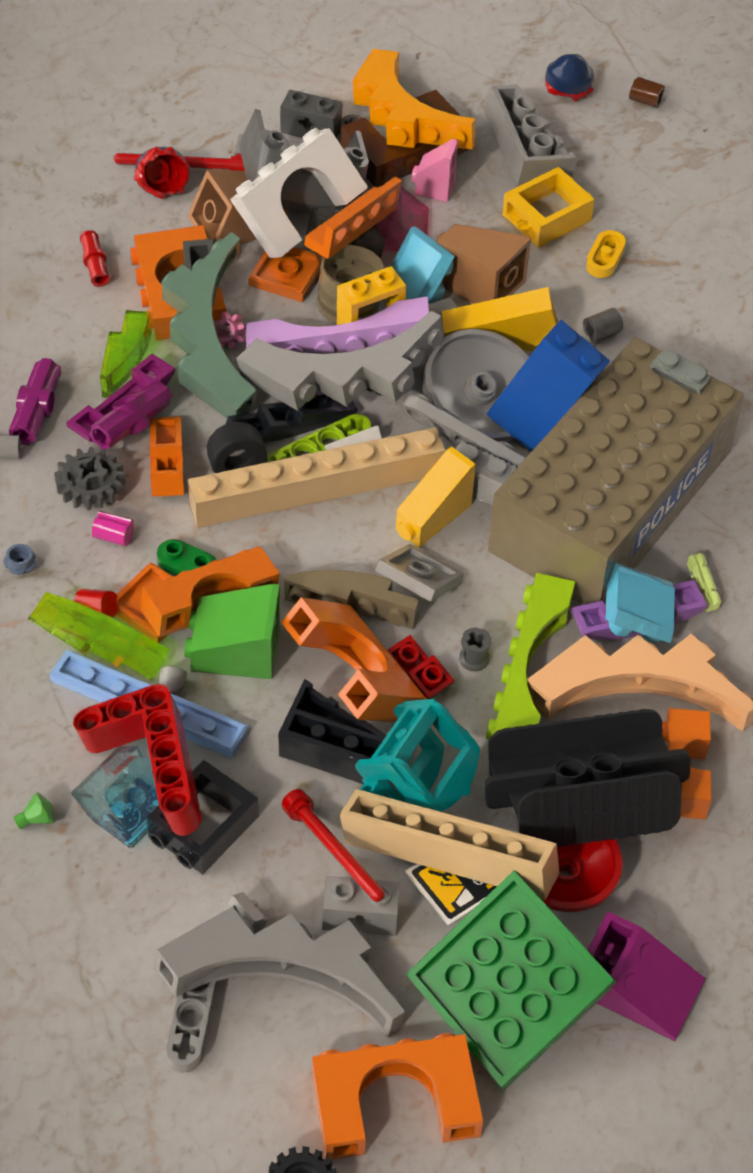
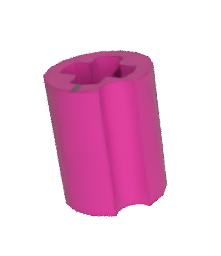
(113, 528)

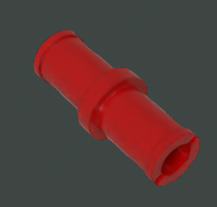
(94, 258)

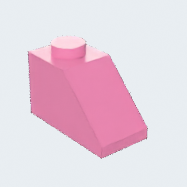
(436, 172)

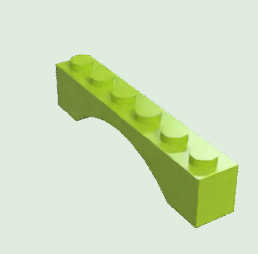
(545, 614)

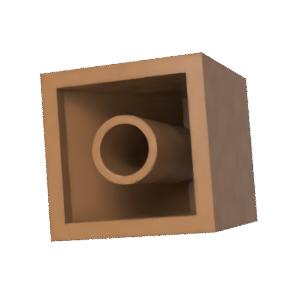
(214, 208)
(485, 262)

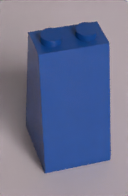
(547, 385)

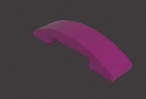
(143, 374)

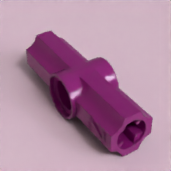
(35, 401)
(130, 415)

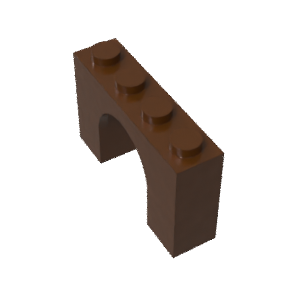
(391, 160)

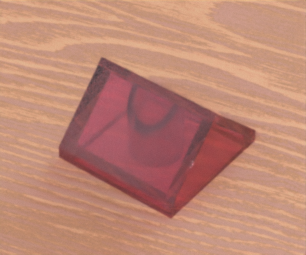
(408, 214)

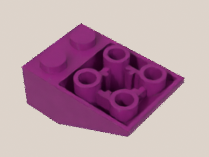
(651, 980)

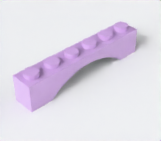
(342, 337)

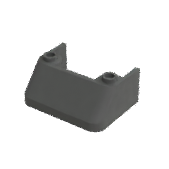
(301, 189)

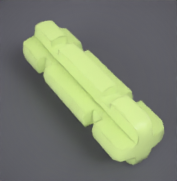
(704, 580)

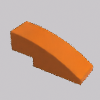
(166, 456)

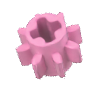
(236, 327)

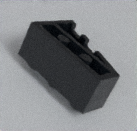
(326, 735)

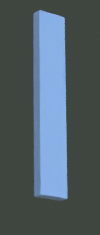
(106, 683)

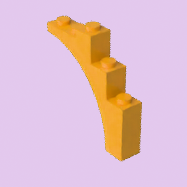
(403, 115)

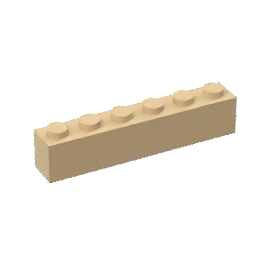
(448, 842)

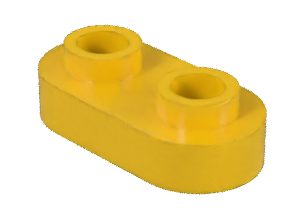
(605, 254)

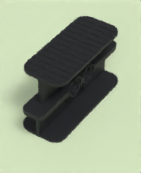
(588, 777)

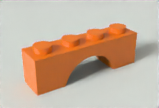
(170, 601)

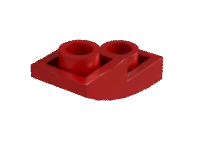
(424, 672)

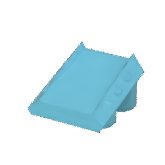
(422, 266)
(640, 604)

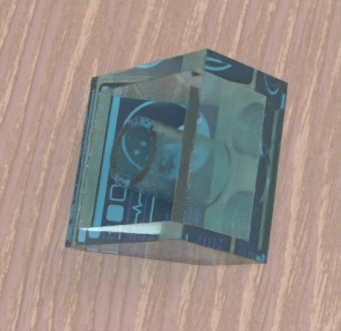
(120, 794)

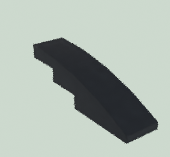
(281, 421)

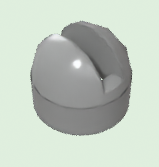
(173, 678)

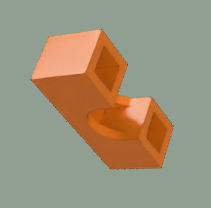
(691, 732)

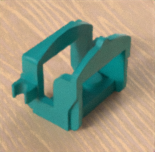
(414, 782)

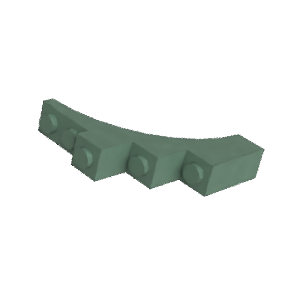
(205, 366)

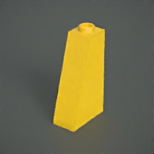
(518, 317)

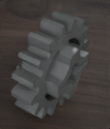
(90, 478)

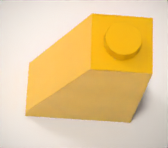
(437, 498)

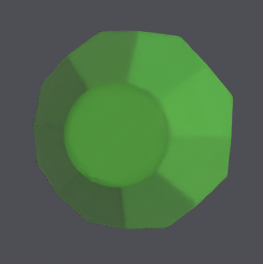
(36, 812)

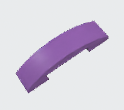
(592, 622)

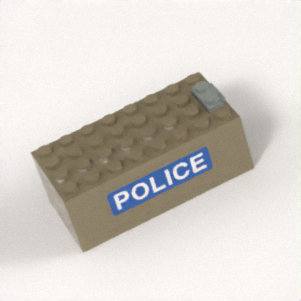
(615, 469)

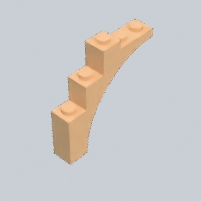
(639, 667)

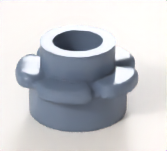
(18, 553)

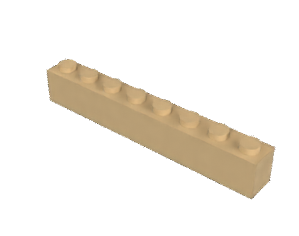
(313, 477)

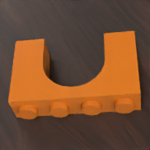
(156, 256)
(339, 629)
(436, 1063)

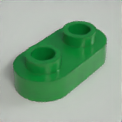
(185, 558)

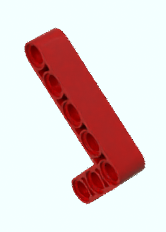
(151, 715)

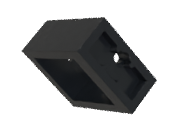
(229, 795)

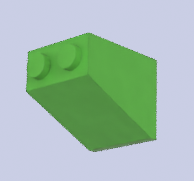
(235, 632)

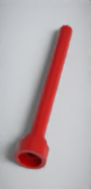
(233, 164)
(300, 808)

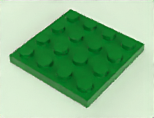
(510, 979)

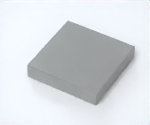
(419, 572)

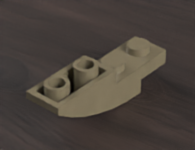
(364, 592)

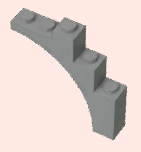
(341, 376)
(285, 949)

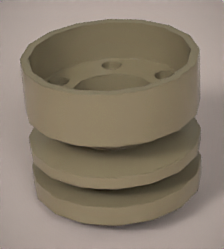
(343, 267)

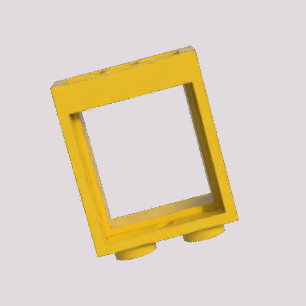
(531, 223)
(357, 293)

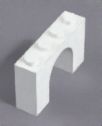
(261, 200)

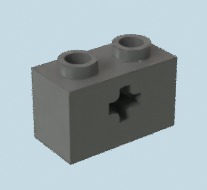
(304, 112)

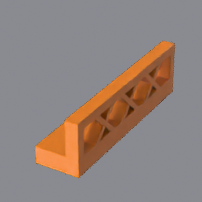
(354, 219)

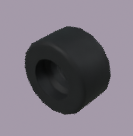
(233, 438)

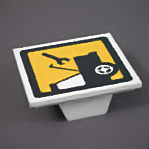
(448, 893)

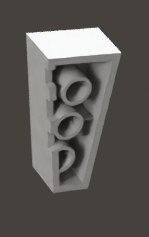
(525, 136)

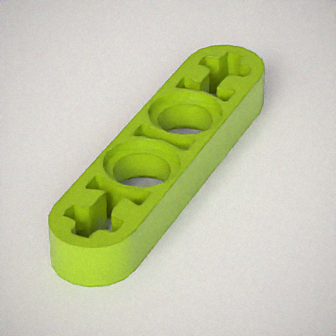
(313, 442)

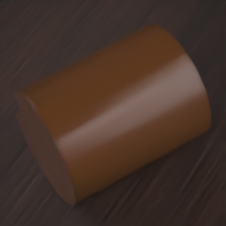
(647, 92)

